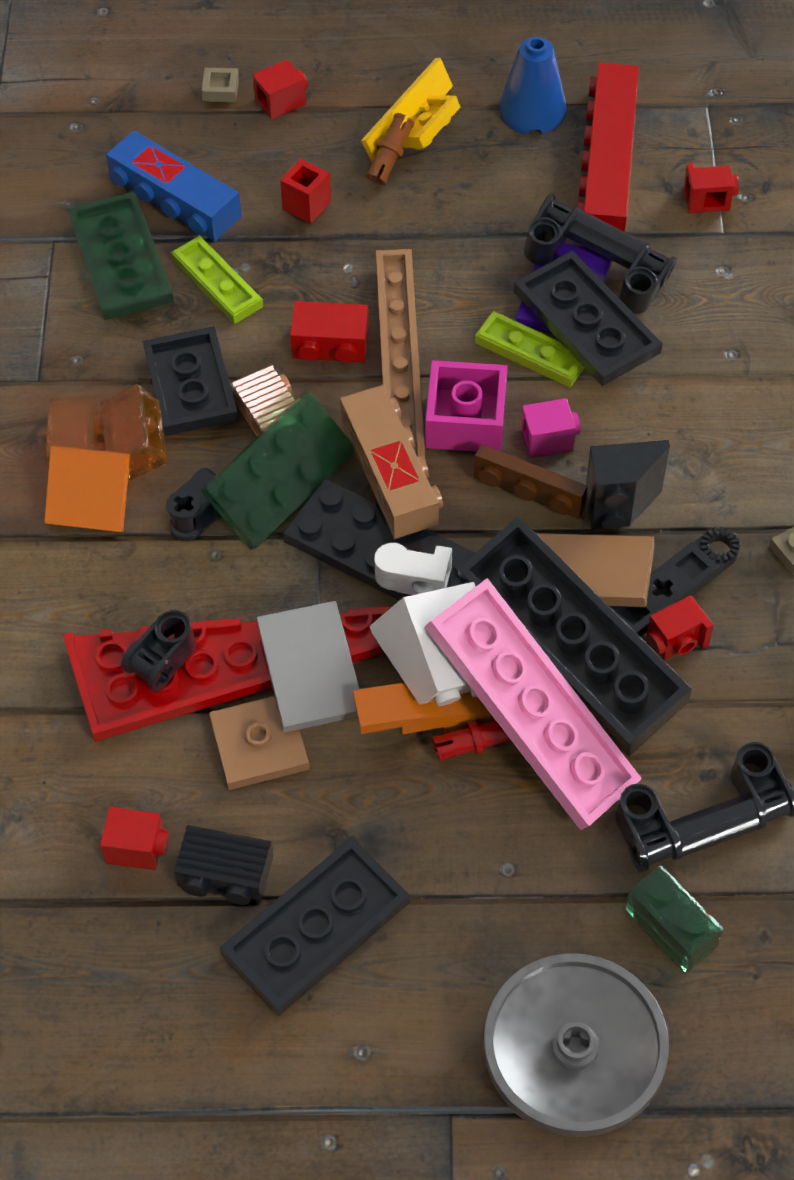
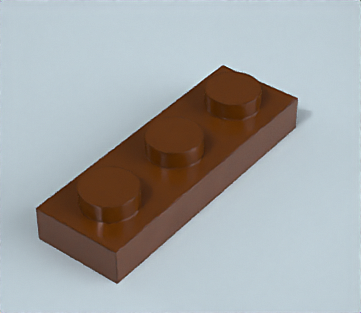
(530, 481)

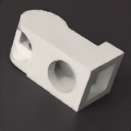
(411, 570)

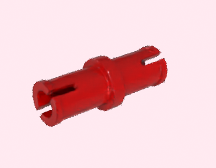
(466, 740)

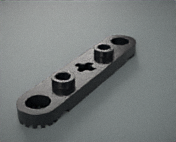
(683, 575)

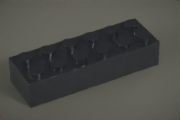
(589, 644)

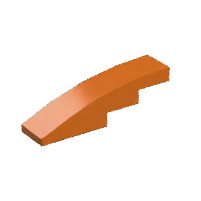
(396, 707)

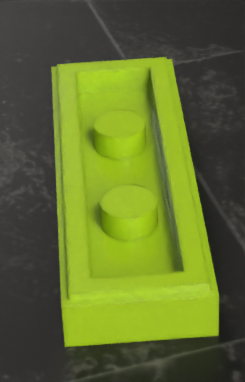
(217, 279)
(529, 348)

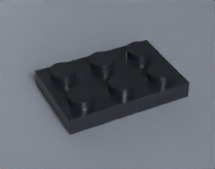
(190, 381)

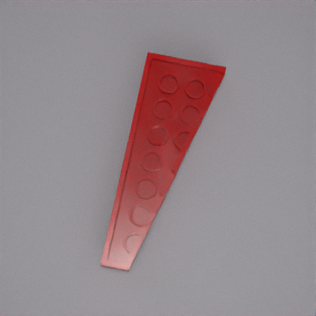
(221, 669)

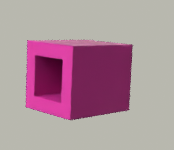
(549, 427)

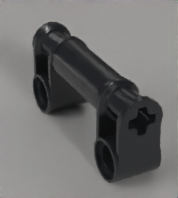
(646, 267)
(761, 800)

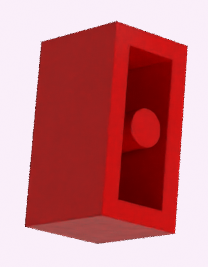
(329, 331)

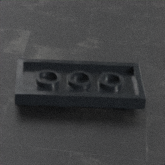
(587, 318)
(314, 926)

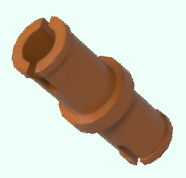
(390, 149)

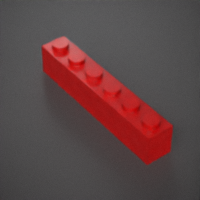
(610, 143)

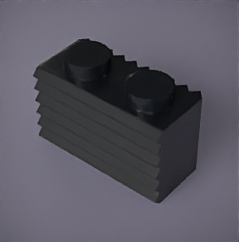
(223, 865)

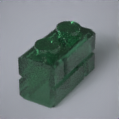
(673, 918)

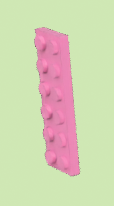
(533, 703)

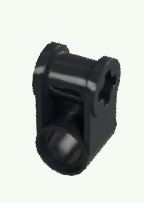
(193, 510)
(155, 655)

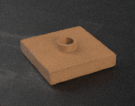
(254, 743)

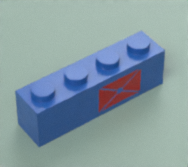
(174, 186)

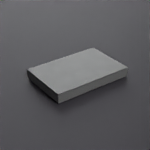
(309, 665)

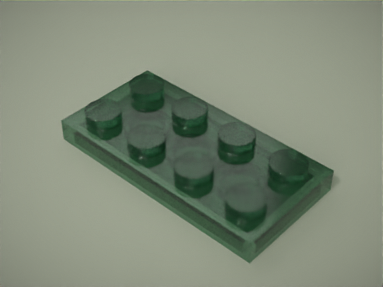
(120, 255)
(278, 470)

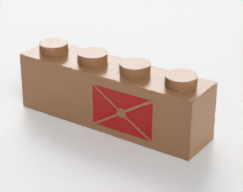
(390, 461)

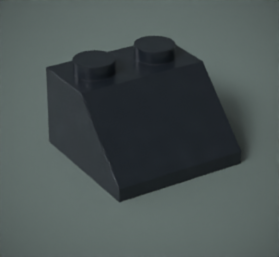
(624, 481)

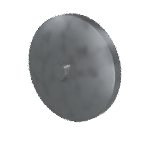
(576, 1044)

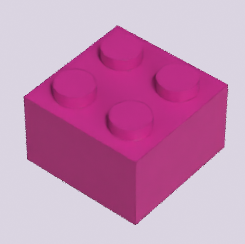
(465, 406)

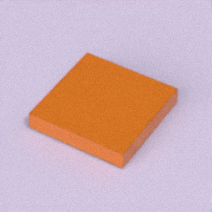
(87, 488)

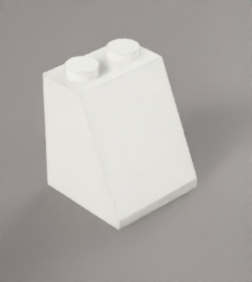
(415, 652)

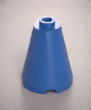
(534, 89)

